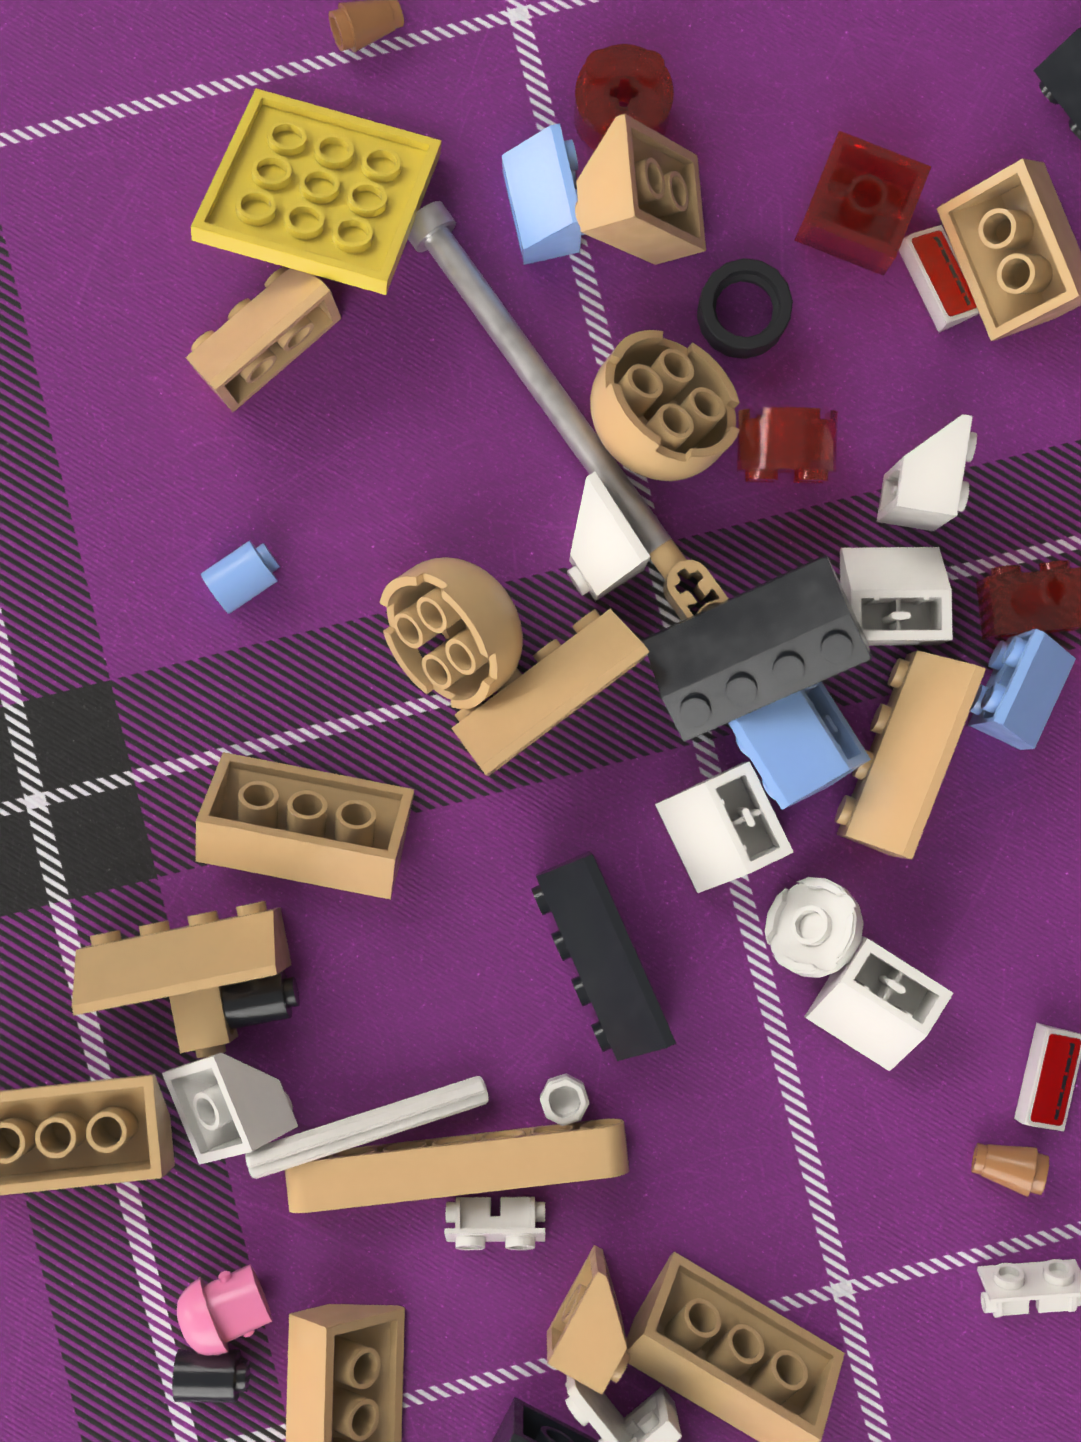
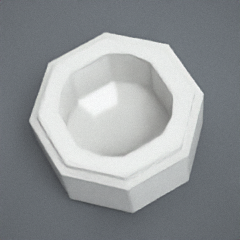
(564, 1099)

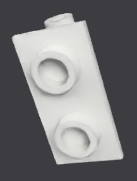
(513, 1226)
(1010, 1286)

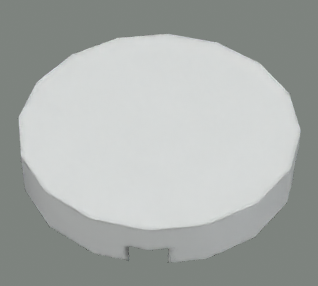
(814, 927)

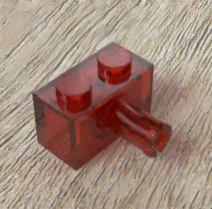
(1027, 601)

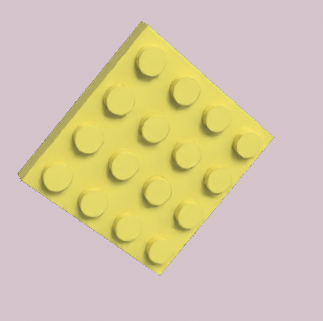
(317, 191)

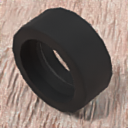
(752, 272)

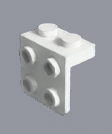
(649, 1422)

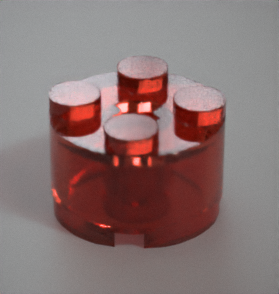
(616, 76)
(787, 443)

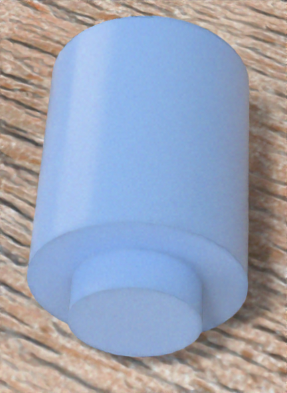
(241, 575)

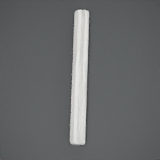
(367, 1127)

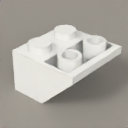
(928, 482)
(898, 594)
(724, 827)
(879, 1005)

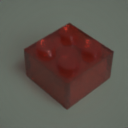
(862, 203)

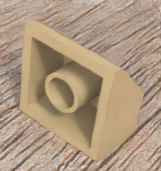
(588, 1329)

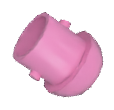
(222, 1310)

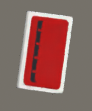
(938, 277)
(1049, 1078)

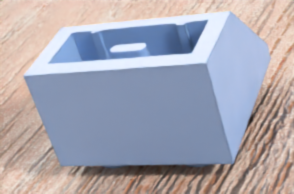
(543, 195)
(1021, 688)
(799, 744)

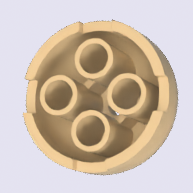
(663, 407)
(472, 615)

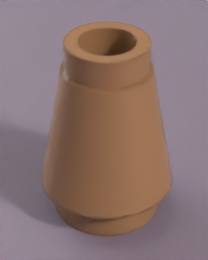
(364, 22)
(1012, 1167)

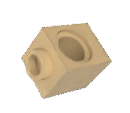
(201, 1022)

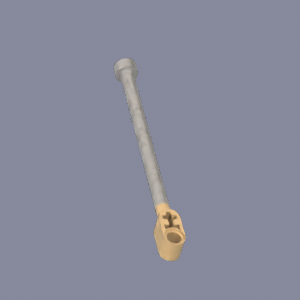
(433, 233)

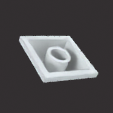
(604, 544)
(228, 1106)

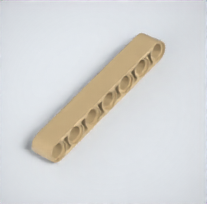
(459, 1165)

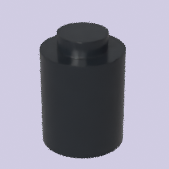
(260, 1000)
(209, 1376)

